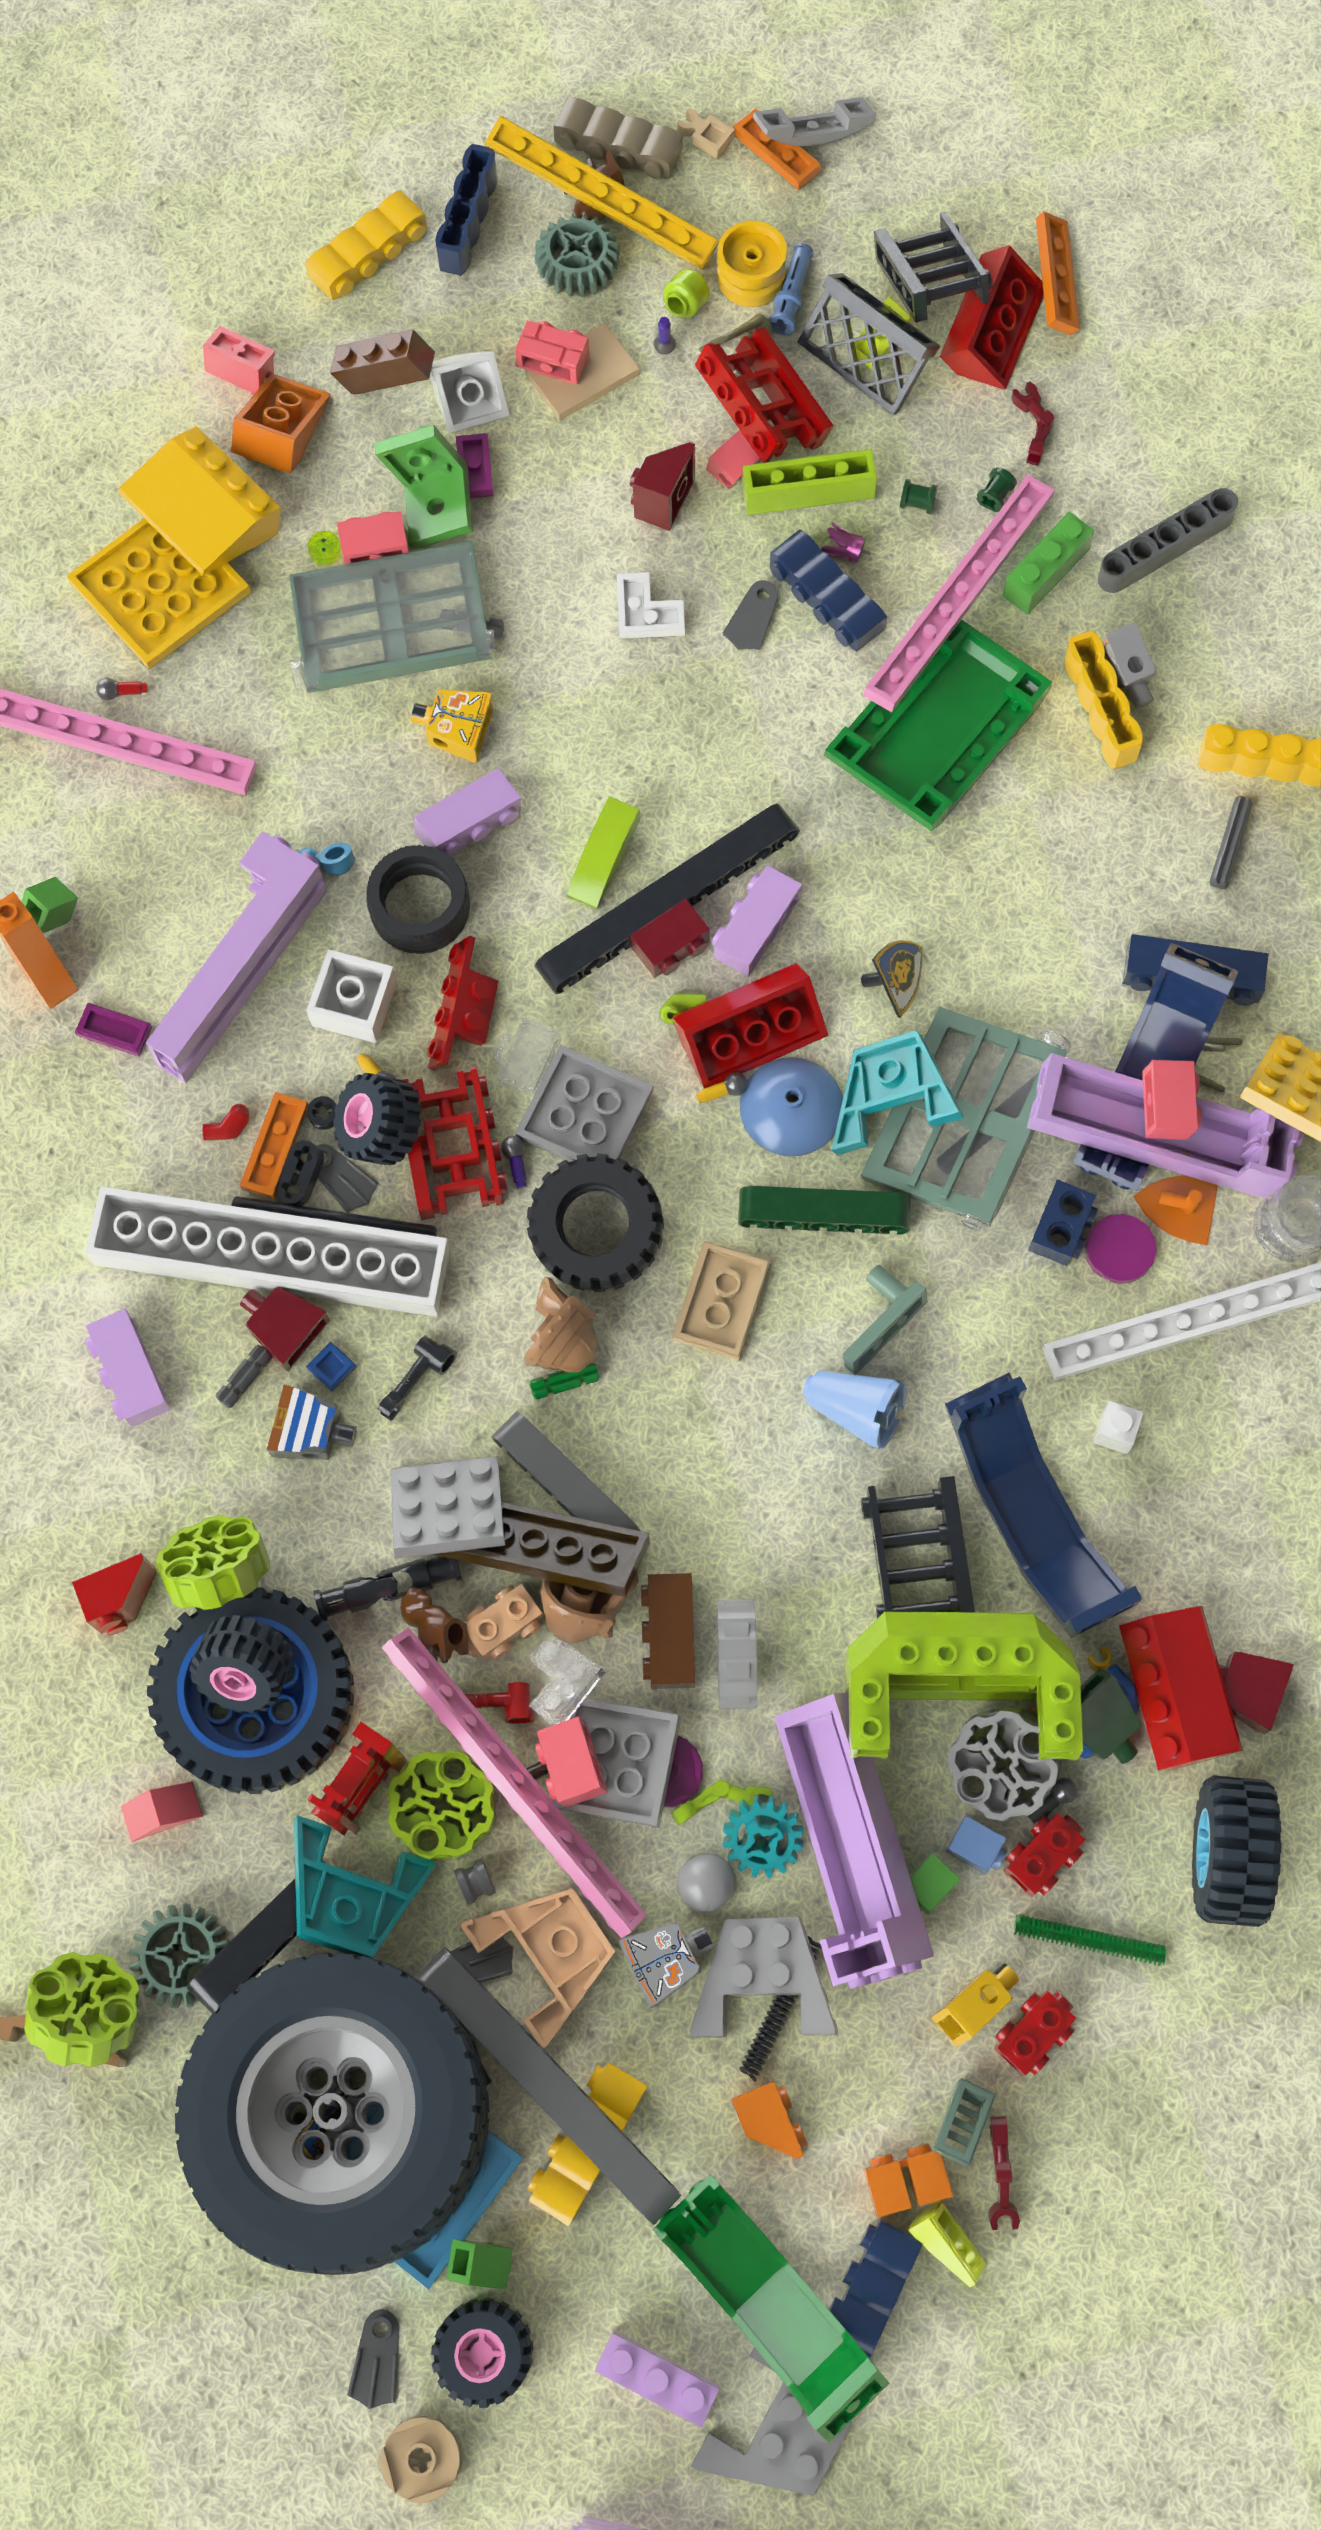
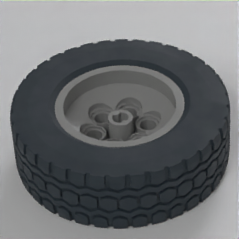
(260, 2064)

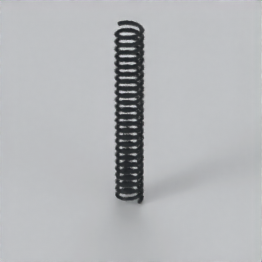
(763, 2031)

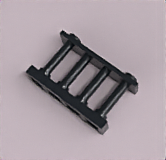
(910, 283)
(948, 1533)

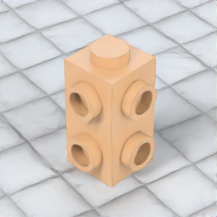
(501, 1623)

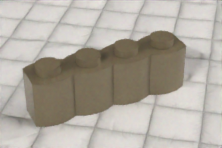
(628, 138)

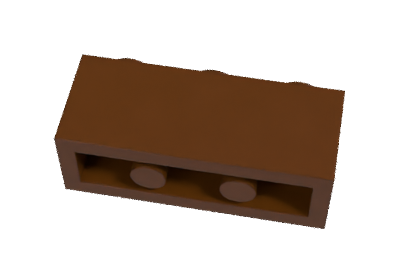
(382, 362)
(669, 1631)

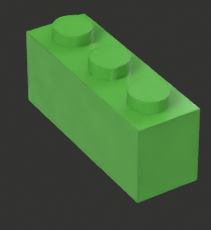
(1048, 563)

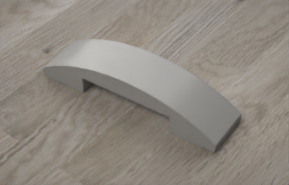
(846, 119)

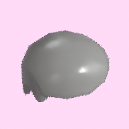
(706, 1882)

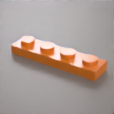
(1057, 273)

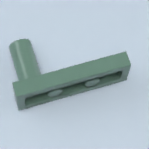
(905, 1305)

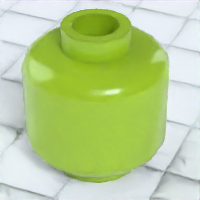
(686, 293)

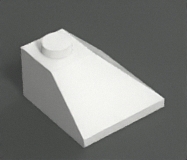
(468, 390)

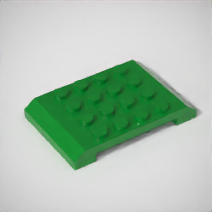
(943, 728)

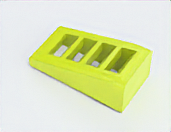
(947, 2242)

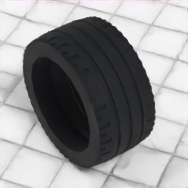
(411, 862)

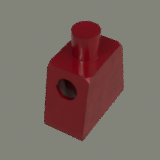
(283, 1323)
(1255, 1688)

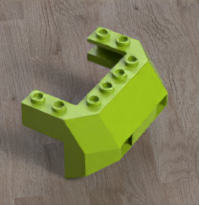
(962, 1660)

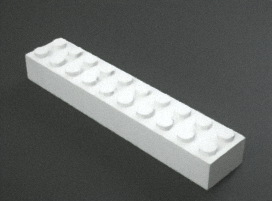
(268, 1251)

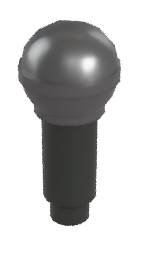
(1062, 1793)

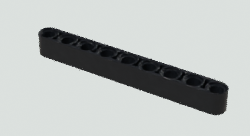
(691, 880)

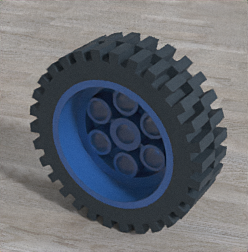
(282, 1749)

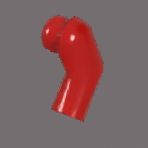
(231, 1125)

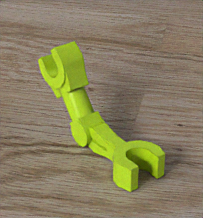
(711, 1794)

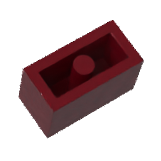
(671, 939)

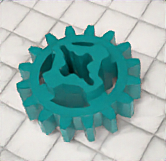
(766, 1820)

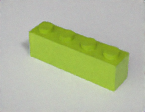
(809, 482)

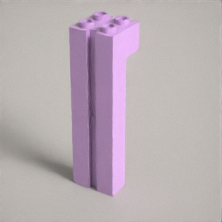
(286, 894)
(1108, 1114)
(854, 1848)

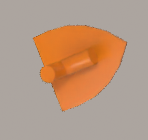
(1180, 1207)

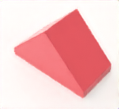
(161, 1810)

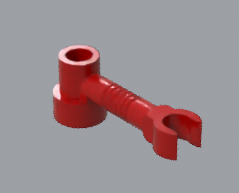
(515, 1702)

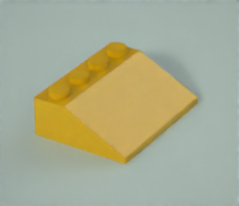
(202, 501)

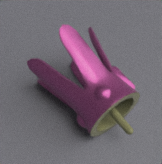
(849, 544)

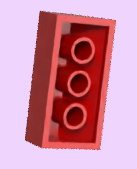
(991, 335)
(751, 1025)
(1180, 1688)

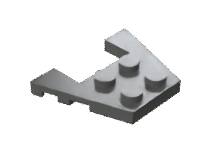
(763, 1960)
(783, 2452)

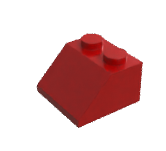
(115, 1593)

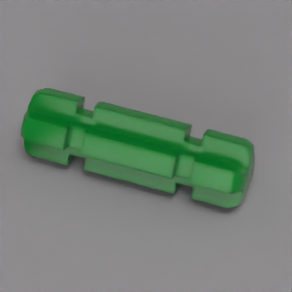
(563, 1381)

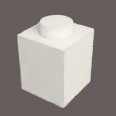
(1118, 1427)

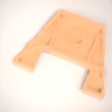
(561, 1944)

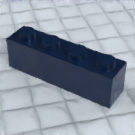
(1146, 954)

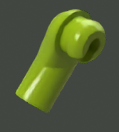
(679, 1003)

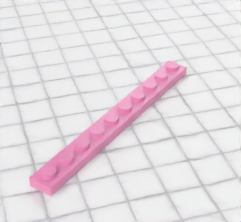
(958, 593)
(126, 742)
(514, 1782)

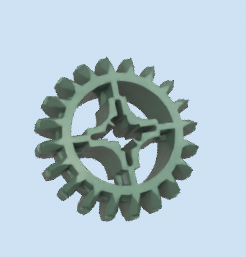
(576, 266)
(182, 1937)

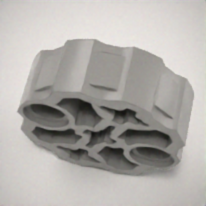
(737, 1654)
(969, 1763)

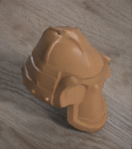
(566, 1335)
(579, 1612)

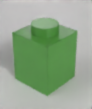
(50, 903)
(932, 1883)
(479, 2264)

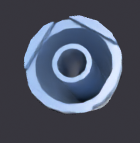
(858, 1403)

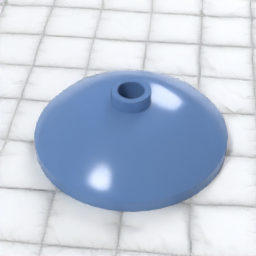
(788, 1126)

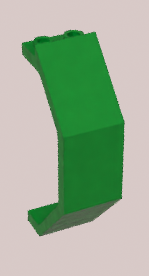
(772, 2306)

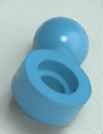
(334, 859)

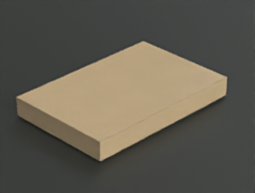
(605, 370)
(721, 1300)

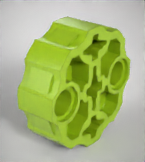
(213, 1562)
(412, 1827)
(82, 1999)

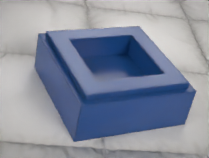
(331, 1366)

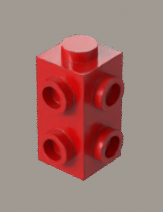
(1054, 1844)
(1044, 2023)

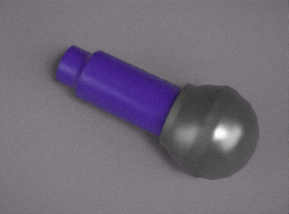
(664, 342)
(513, 1149)

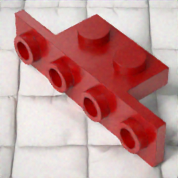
(464, 1007)

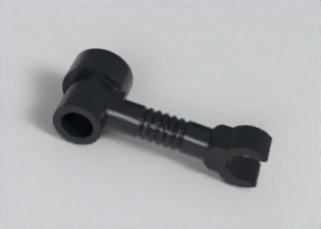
(430, 1356)

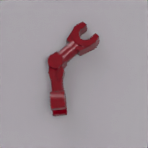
(1043, 417)
(1003, 2174)

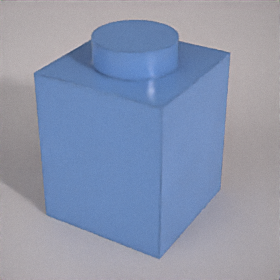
(977, 1846)

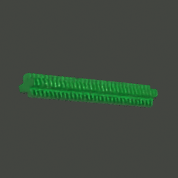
(1090, 1939)

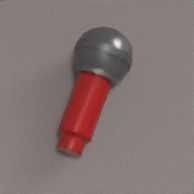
(109, 689)

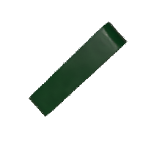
(824, 1208)

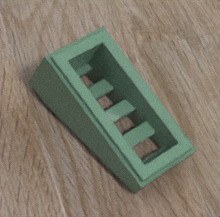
(972, 2094)

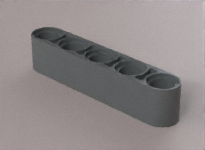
(1175, 529)
(557, 1473)

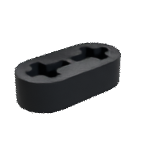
(300, 1173)

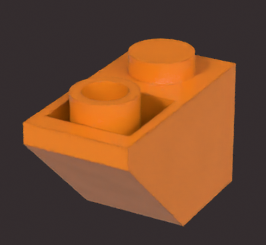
(766, 2120)

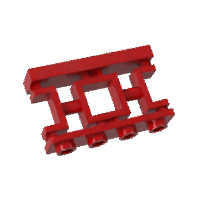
(780, 384)
(479, 1139)
(357, 1780)

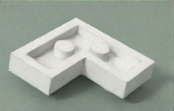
(641, 616)

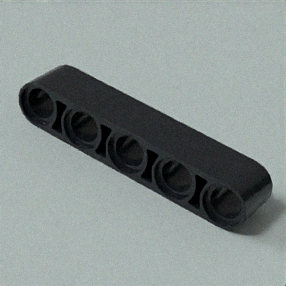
(248, 1951)

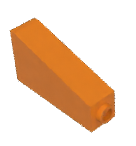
(33, 952)

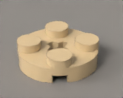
(441, 2471)

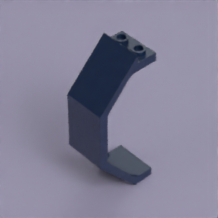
(1170, 1028)
(1032, 1510)

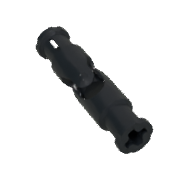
(363, 1592)

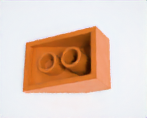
(278, 423)

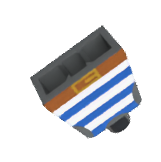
(307, 1427)

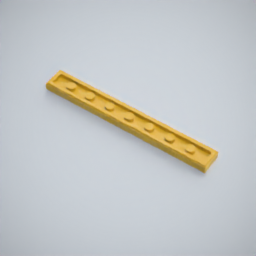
(601, 193)

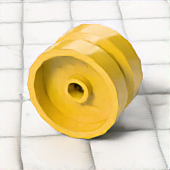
(751, 263)

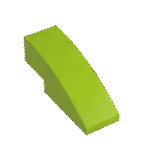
(603, 852)

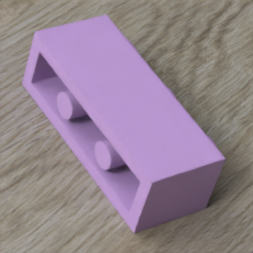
(468, 814)
(756, 920)
(126, 1368)
(657, 2378)

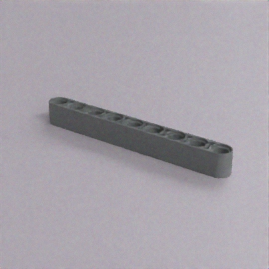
(550, 2086)

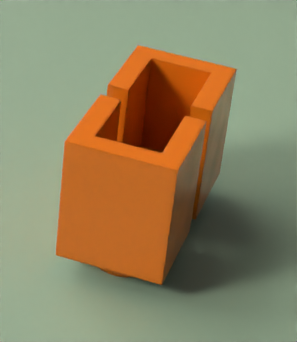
(888, 2186)

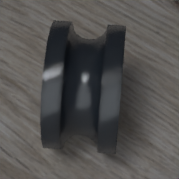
(318, 1122)

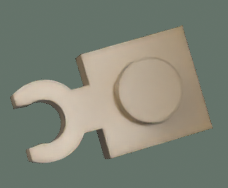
(707, 135)

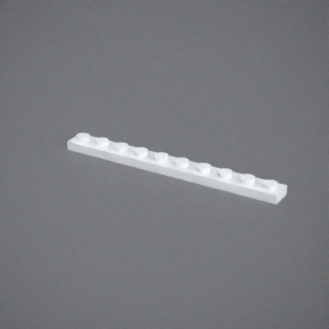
(1184, 1322)

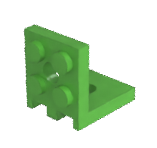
(431, 476)

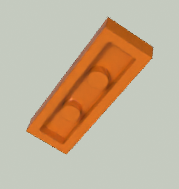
(787, 160)
(273, 1145)

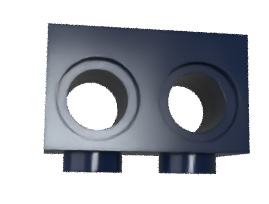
(1058, 1221)

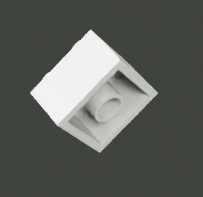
(352, 996)

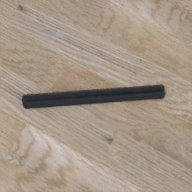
(334, 1216)

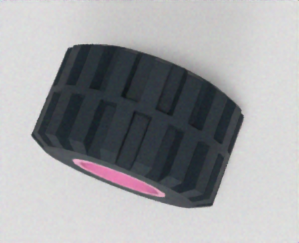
(377, 1119)
(241, 1664)
(482, 2352)

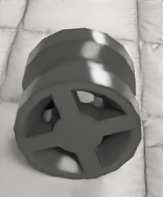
(474, 1881)

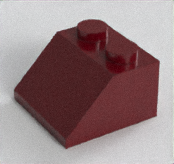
(663, 485)

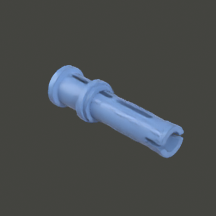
(788, 300)

